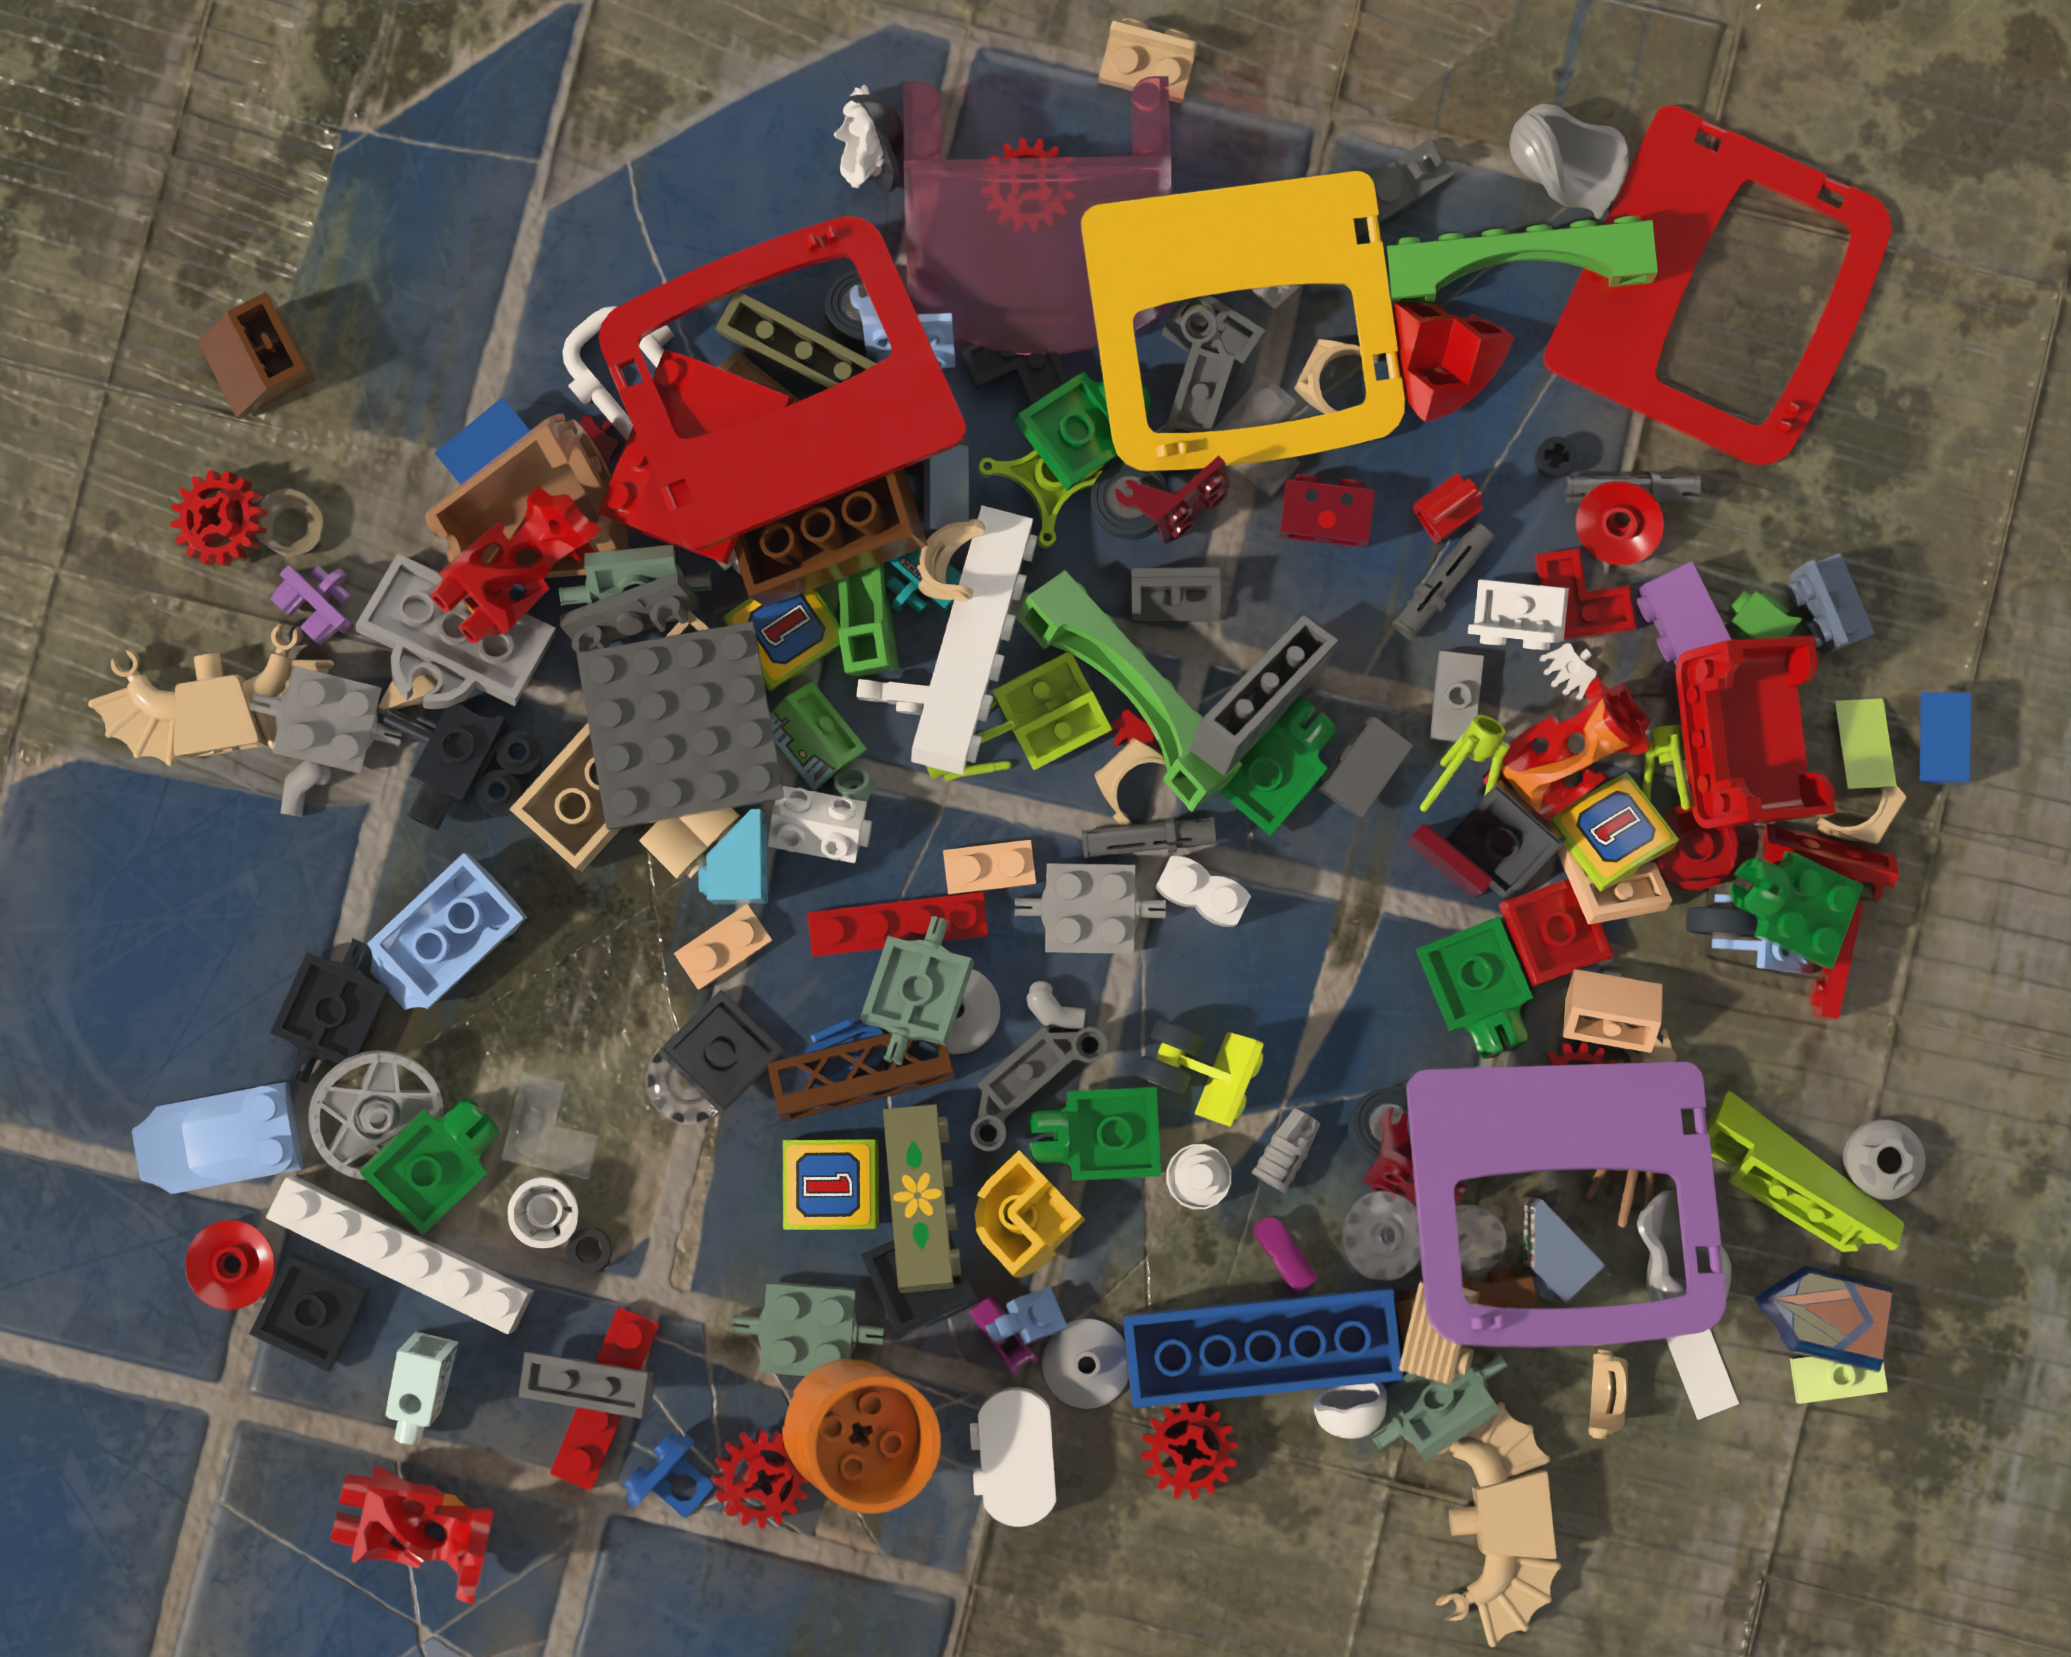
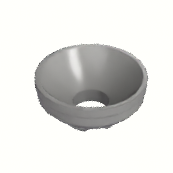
(1861, 1159)

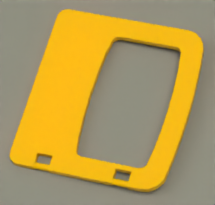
(1231, 242)

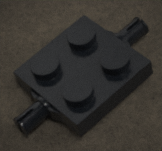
(329, 1009)

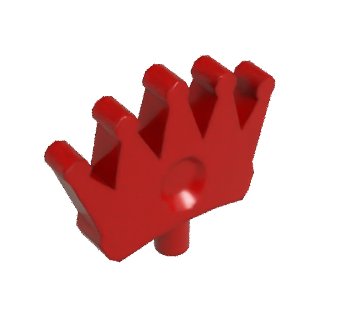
(1133, 727)

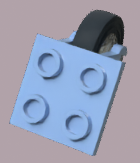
(857, 324)
(1729, 923)

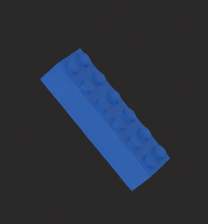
(1262, 1347)

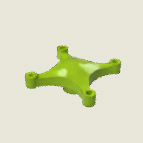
(1042, 486)

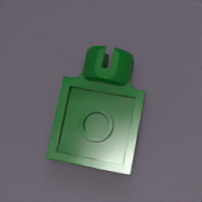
(1072, 429)
(1281, 767)
(1798, 905)
(1478, 985)
(1101, 1134)
(432, 1162)

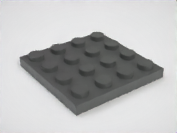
(680, 726)

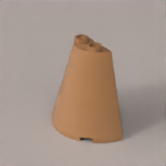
(551, 456)

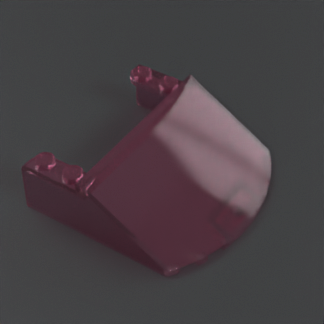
(1006, 234)

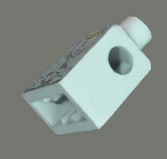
(419, 1384)

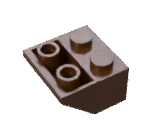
(255, 355)

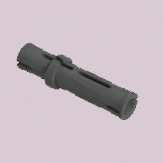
(1661, 487)
(1410, 620)
(1149, 837)

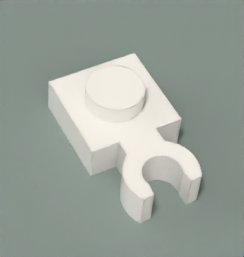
(906, 697)

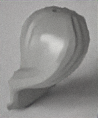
(1572, 159)
(1662, 1234)

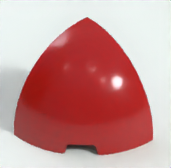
(1445, 356)

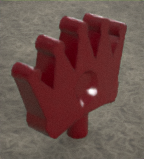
(605, 444)

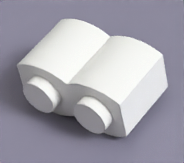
(1214, 897)

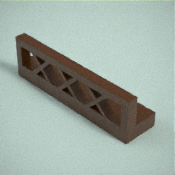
(859, 1089)

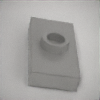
(1455, 694)

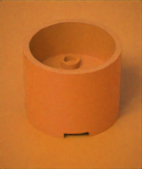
(894, 1444)

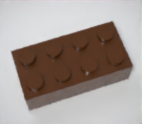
(830, 540)

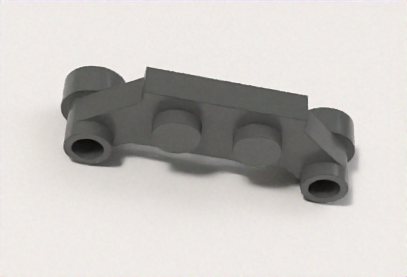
(1202, 377)
(1025, 1074)

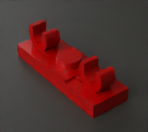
(1841, 857)

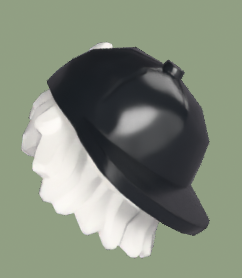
(872, 141)

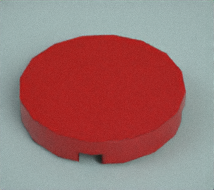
(1701, 855)

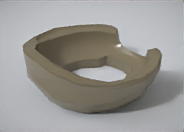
(283, 500)

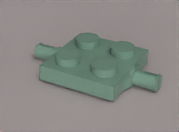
(622, 570)
(917, 990)
(806, 1327)
(1439, 1413)

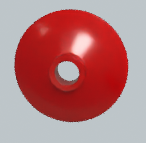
(1617, 541)
(208, 1269)

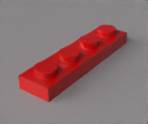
(870, 925)
(592, 1430)

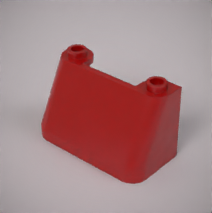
(1748, 732)

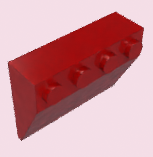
(698, 403)

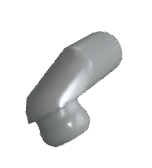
(297, 784)
(1049, 1010)

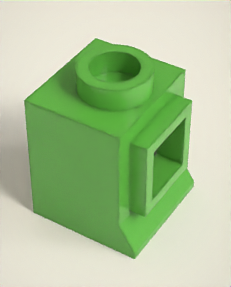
(1760, 617)

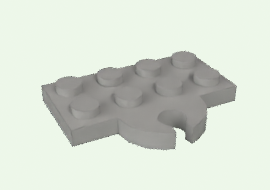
(431, 644)

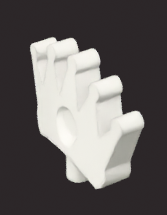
(1571, 668)

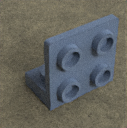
(1829, 603)

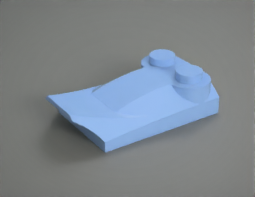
(443, 934)
(219, 1139)

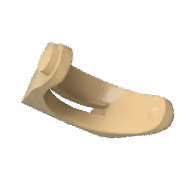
(1308, 382)
(936, 557)
(1111, 774)
(1876, 827)
(1601, 1421)

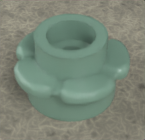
(853, 783)

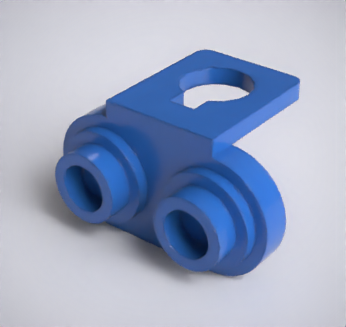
(841, 1034)
(670, 1459)

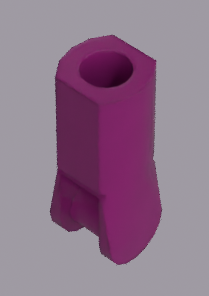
(1284, 1254)
(985, 1314)

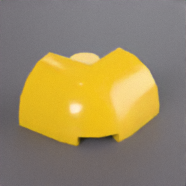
(1023, 1216)

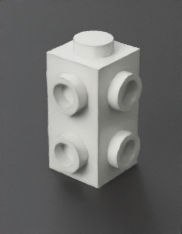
(819, 824)

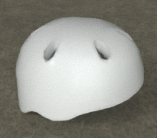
(544, 1211)
(1351, 1409)

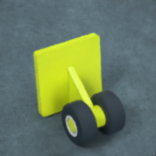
(1228, 1078)

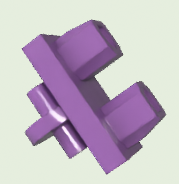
(326, 618)

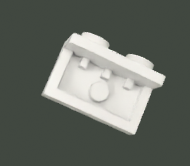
(1520, 612)

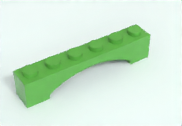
(1617, 251)
(1070, 620)
(866, 624)

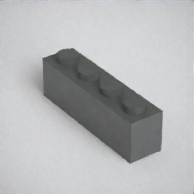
(1263, 695)

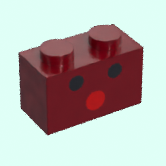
(1326, 511)

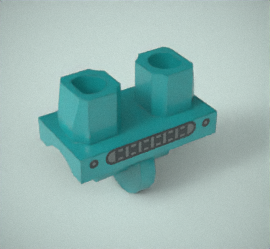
(906, 595)

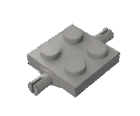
(326, 719)
(1090, 908)

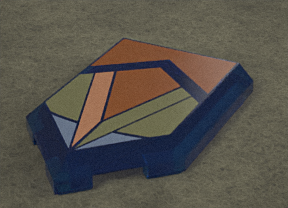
(1831, 1316)

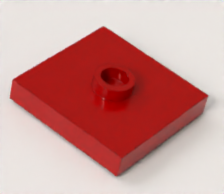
(1553, 933)

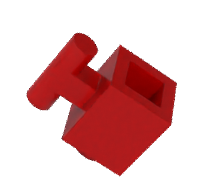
(1448, 507)

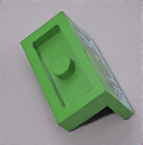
(814, 736)

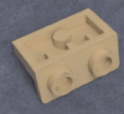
(1142, 53)

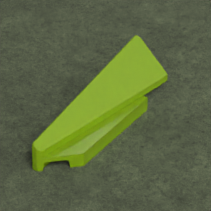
(1796, 1181)

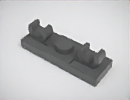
(1406, 182)
(629, 613)
(586, 1384)

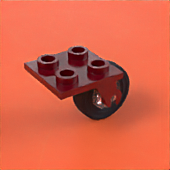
(1138, 502)
(1382, 1138)

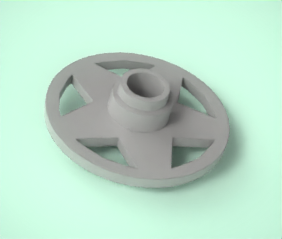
(369, 1112)

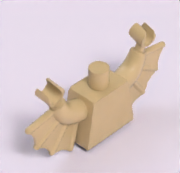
(203, 714)
(1510, 1523)

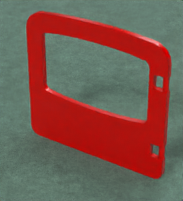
(1616, 334)
(810, 448)

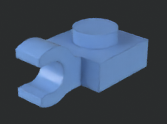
(1030, 1316)

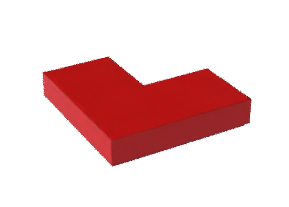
(1587, 611)

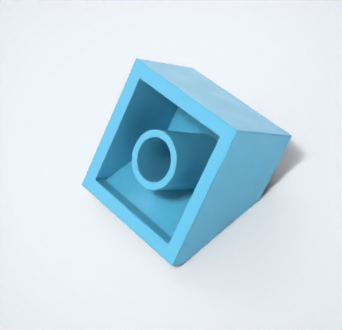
(738, 864)

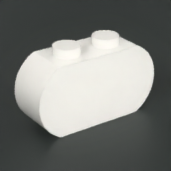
(1015, 1456)

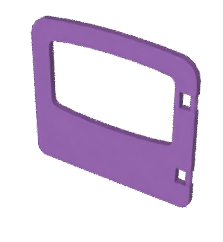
(1551, 1120)

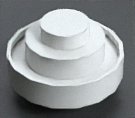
(1198, 1176)

